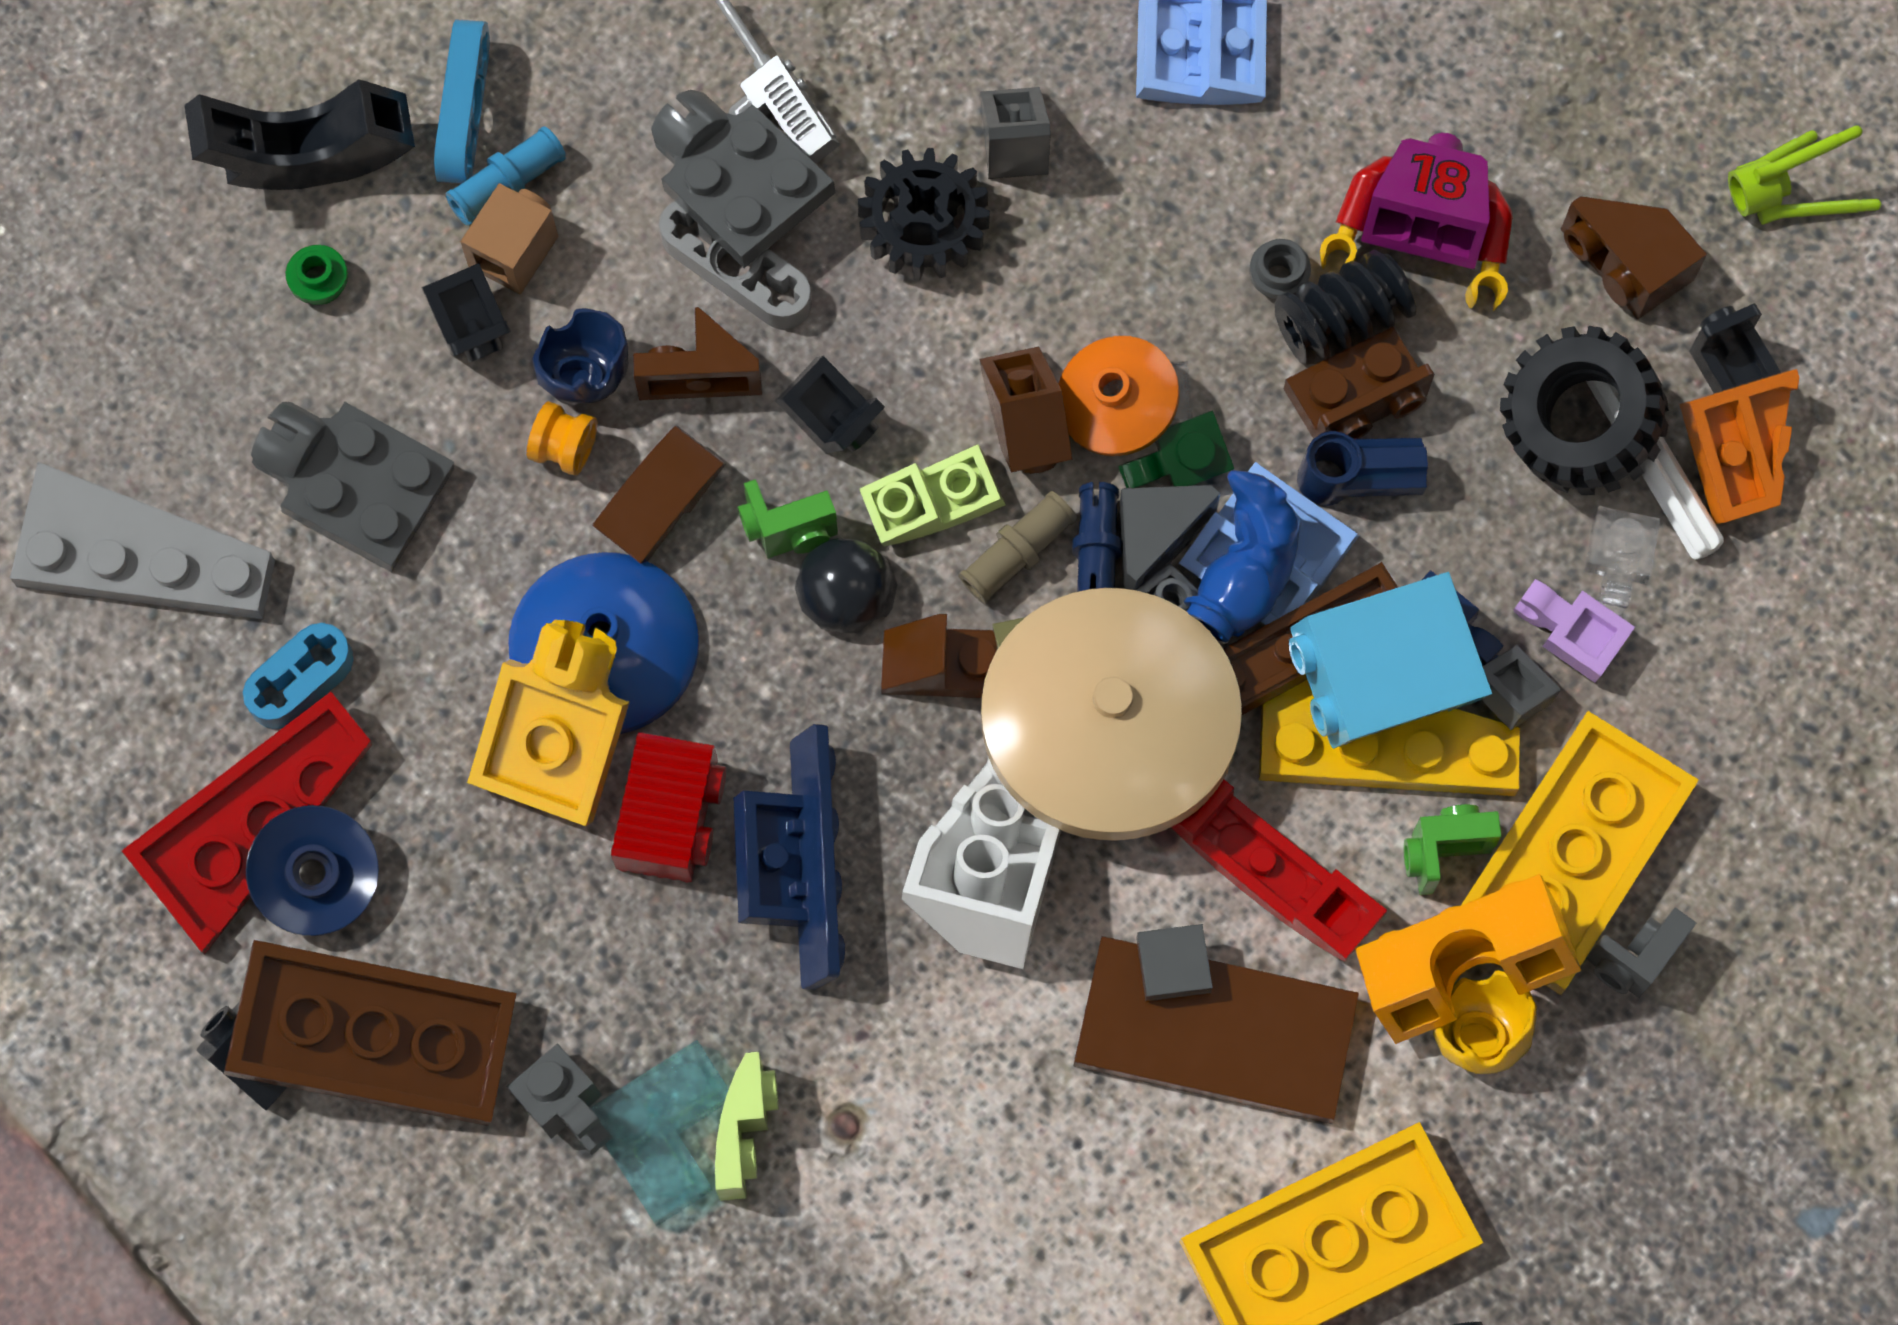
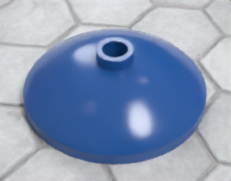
(647, 619)

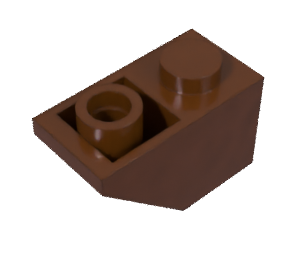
(1634, 249)

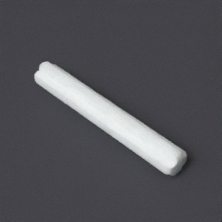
(1670, 487)

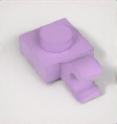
(1582, 633)

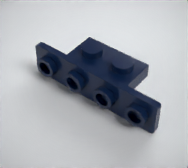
(790, 860)

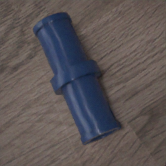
(1097, 541)

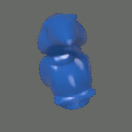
(1247, 580)

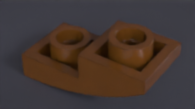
(658, 494)

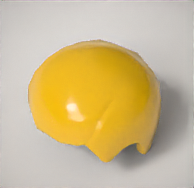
(1491, 1025)

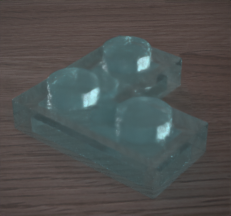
(647, 1125)

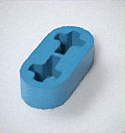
(288, 665)

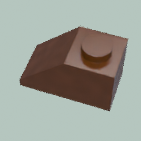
(1027, 410)

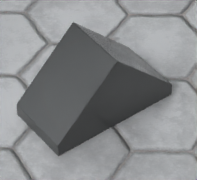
(1015, 132)
(1159, 525)

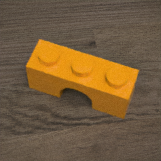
(1416, 967)

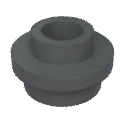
(1281, 253)

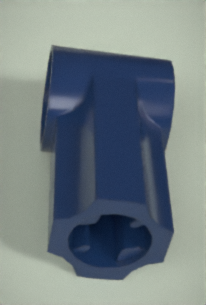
(1367, 467)

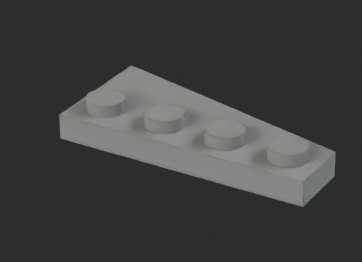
(124, 550)

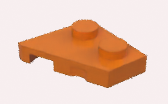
(1742, 444)

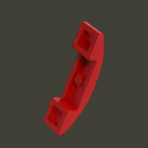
(1280, 875)

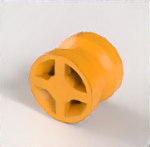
(561, 438)

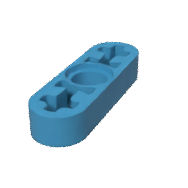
(462, 101)

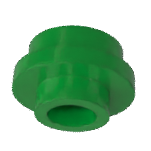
(320, 289)

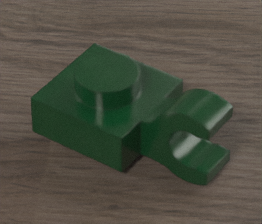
(1185, 453)

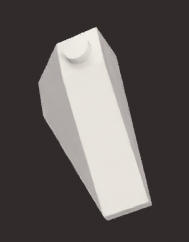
(983, 872)

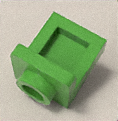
(790, 527)
(1454, 832)

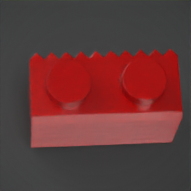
(667, 807)

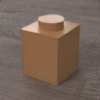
(510, 237)

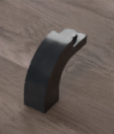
(304, 147)

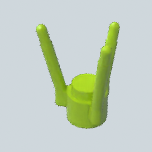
(1764, 182)

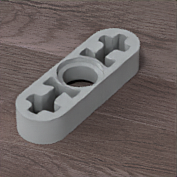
(780, 274)

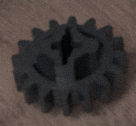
(921, 237)

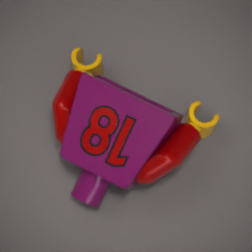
(1429, 205)

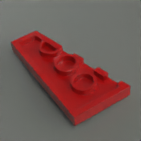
(202, 847)

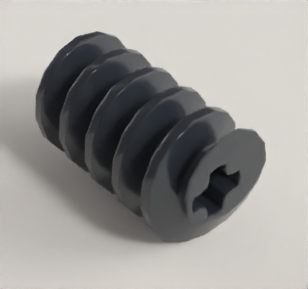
(1343, 303)

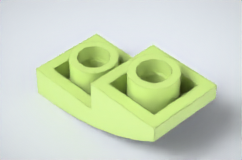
(932, 499)
(744, 1110)

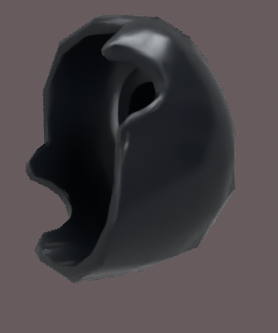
(845, 585)

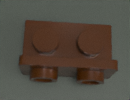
(1360, 387)

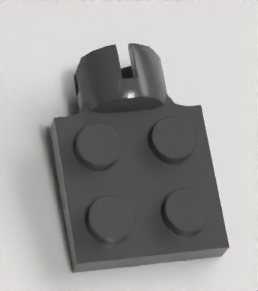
(737, 174)
(352, 478)

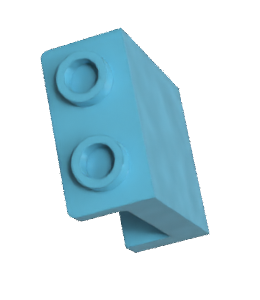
(1388, 660)

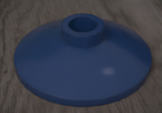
(312, 836)

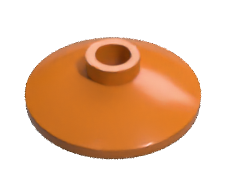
(1133, 416)

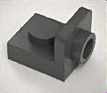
(1653, 947)

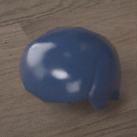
(583, 358)

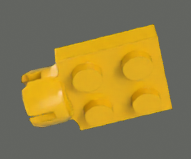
(553, 725)

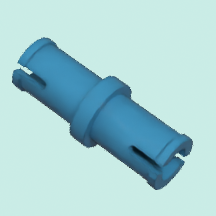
(511, 170)

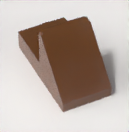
(714, 370)
(935, 660)

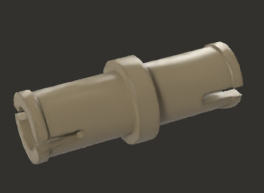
(1017, 547)

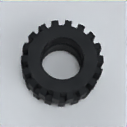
(1551, 373)

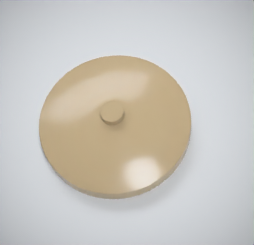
(1111, 714)

